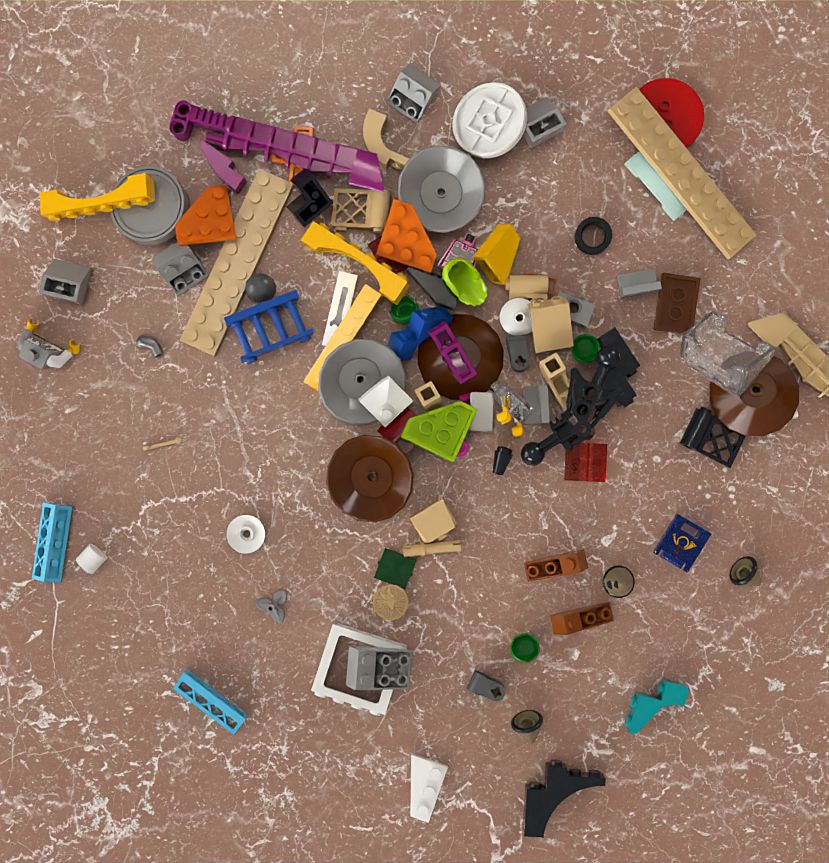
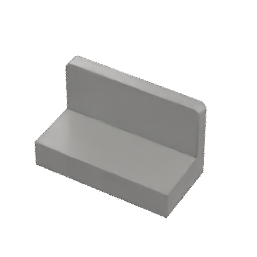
(638, 283)
(538, 399)
(484, 416)

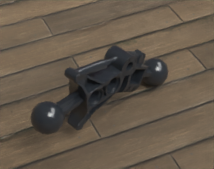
(564, 430)

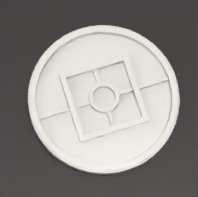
(489, 120)

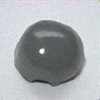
(260, 287)

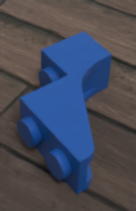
(406, 341)

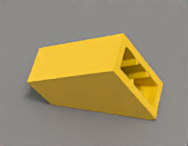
(498, 253)

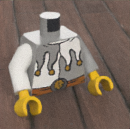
(41, 351)

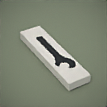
(341, 303)

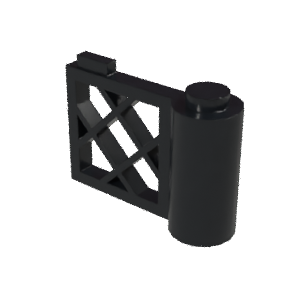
(698, 432)

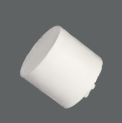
(91, 559)

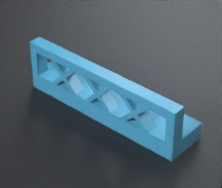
(53, 544)
(213, 697)

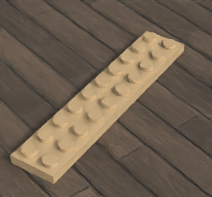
(681, 173)
(237, 262)

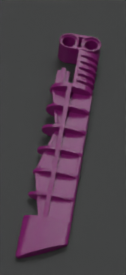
(294, 147)

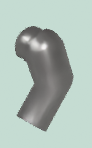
(149, 342)

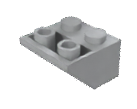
(413, 93)
(543, 122)
(180, 267)
(65, 281)

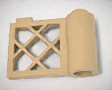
(376, 211)
(527, 287)

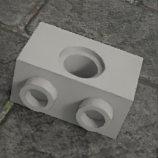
(584, 309)

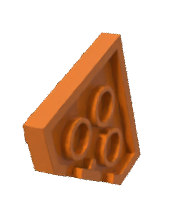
(207, 219)
(406, 238)

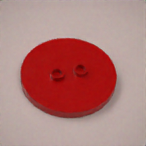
(677, 107)

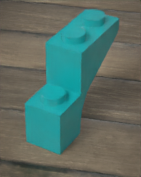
(646, 706)

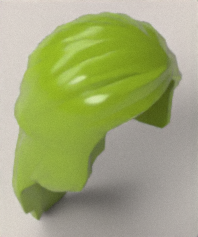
(465, 281)

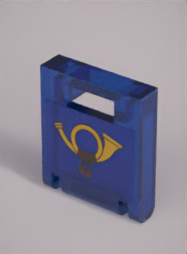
(679, 545)

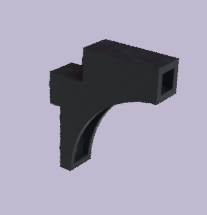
(616, 376)
(558, 785)

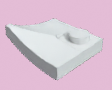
(385, 400)

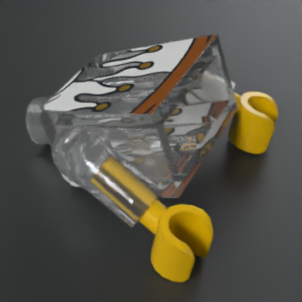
(511, 404)

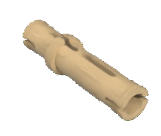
(431, 548)

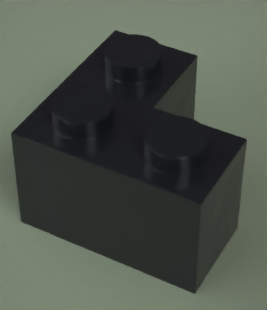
(312, 198)

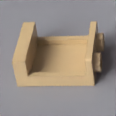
(550, 324)

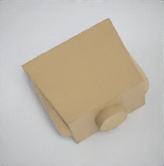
(434, 522)

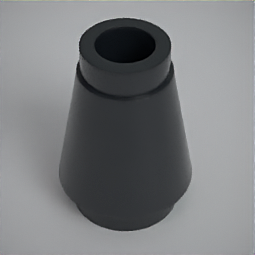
(501, 459)

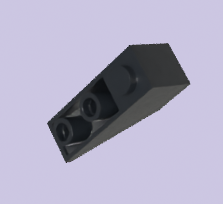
(434, 288)

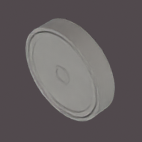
(157, 220)

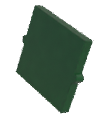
(395, 568)

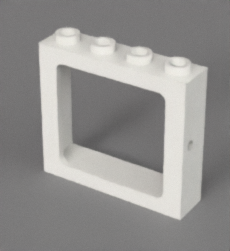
(341, 697)

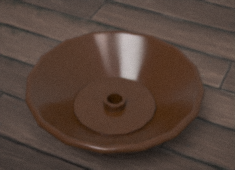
(480, 346)
(763, 411)
(350, 482)

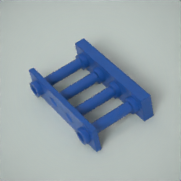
(270, 307)

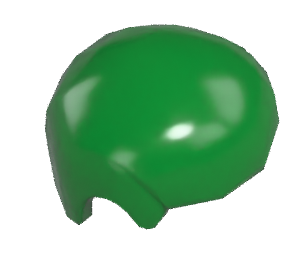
(403, 311)
(585, 348)
(525, 648)

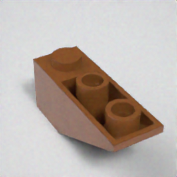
(556, 565)
(581, 618)

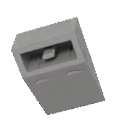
(378, 668)

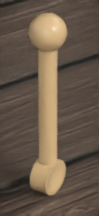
(178, 440)

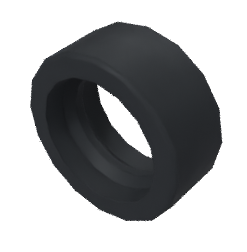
(607, 234)

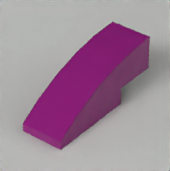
(223, 167)
(452, 352)

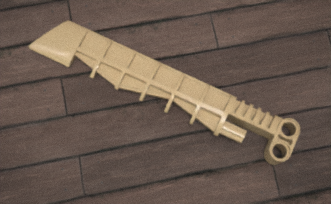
(803, 353)

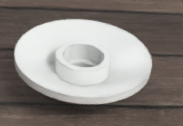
(508, 317)
(236, 536)

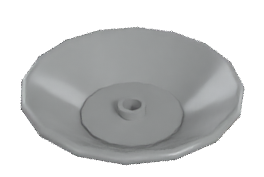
(444, 170)
(339, 376)

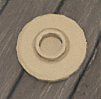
(390, 602)

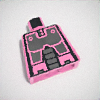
(460, 249)

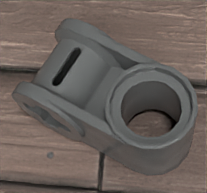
(518, 349)
(483, 685)

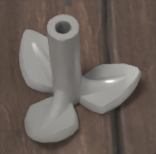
(272, 607)

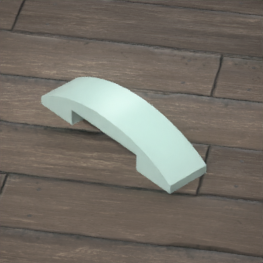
(642, 168)

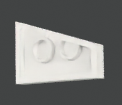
(425, 786)

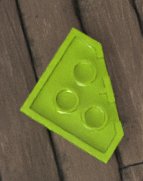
(441, 429)

